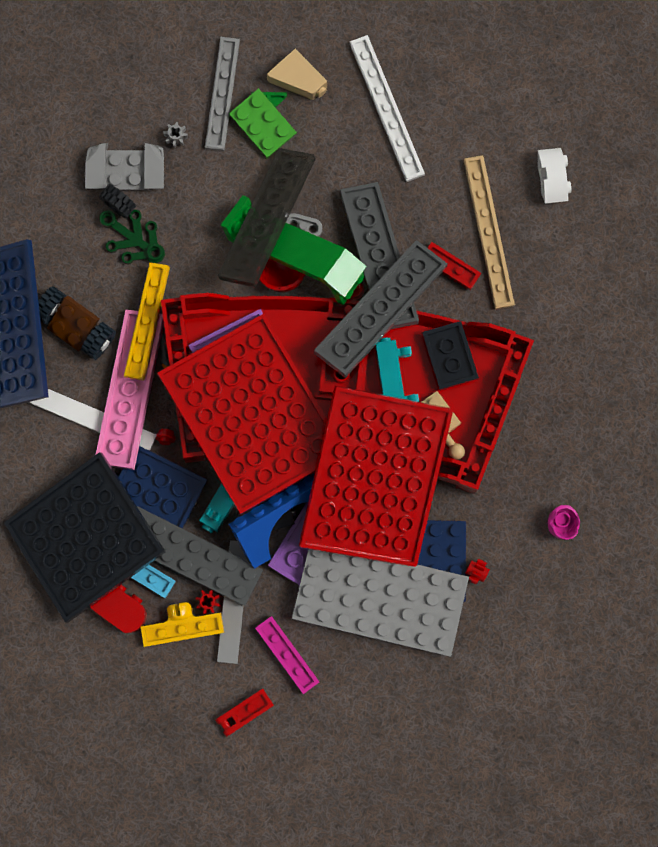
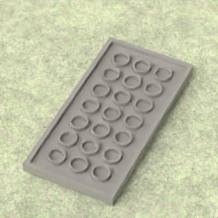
(382, 600)

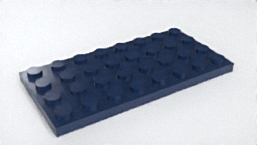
(21, 341)

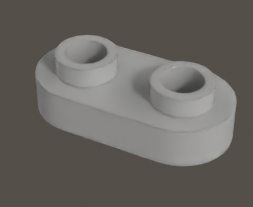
(305, 223)

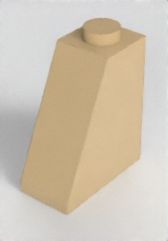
(298, 76)

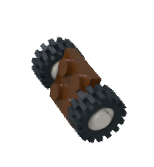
(74, 323)

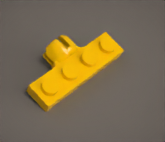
(181, 626)

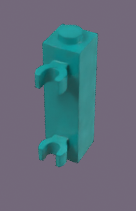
(389, 368)
(217, 511)

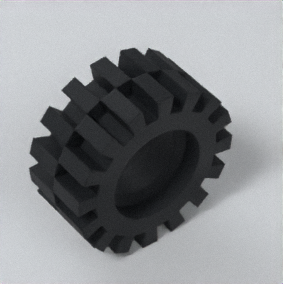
(117, 201)

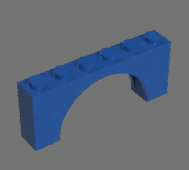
(255, 527)

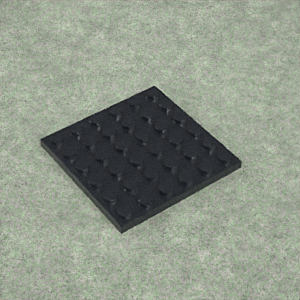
(84, 537)

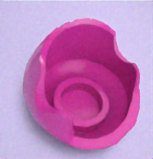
(563, 522)

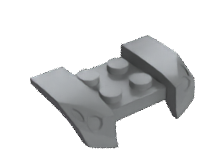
(124, 168)

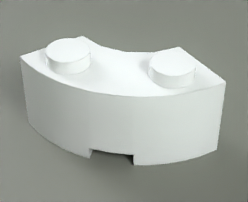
(553, 175)

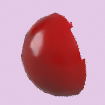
(280, 277)

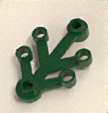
(135, 238)

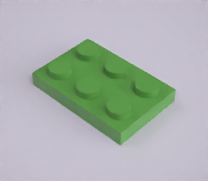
(262, 123)

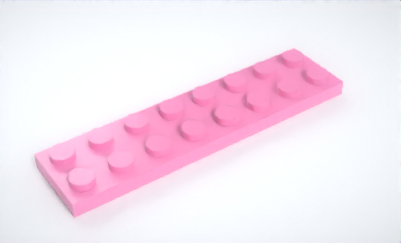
(127, 401)

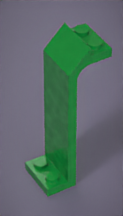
(306, 254)

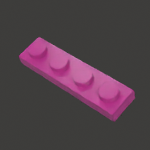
(287, 655)

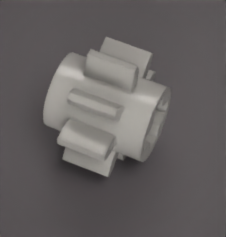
(177, 130)

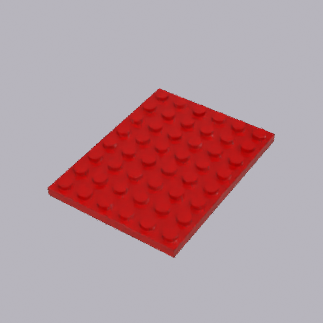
(249, 412)
(375, 476)

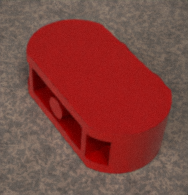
(122, 610)

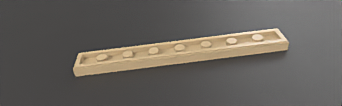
(489, 232)

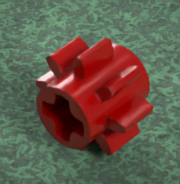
(477, 571)
(202, 600)

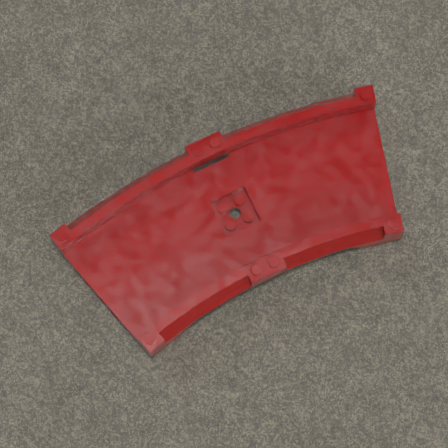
(307, 321)

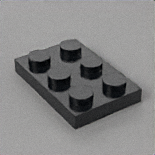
(450, 355)

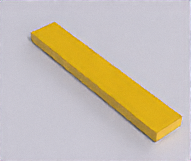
(146, 321)

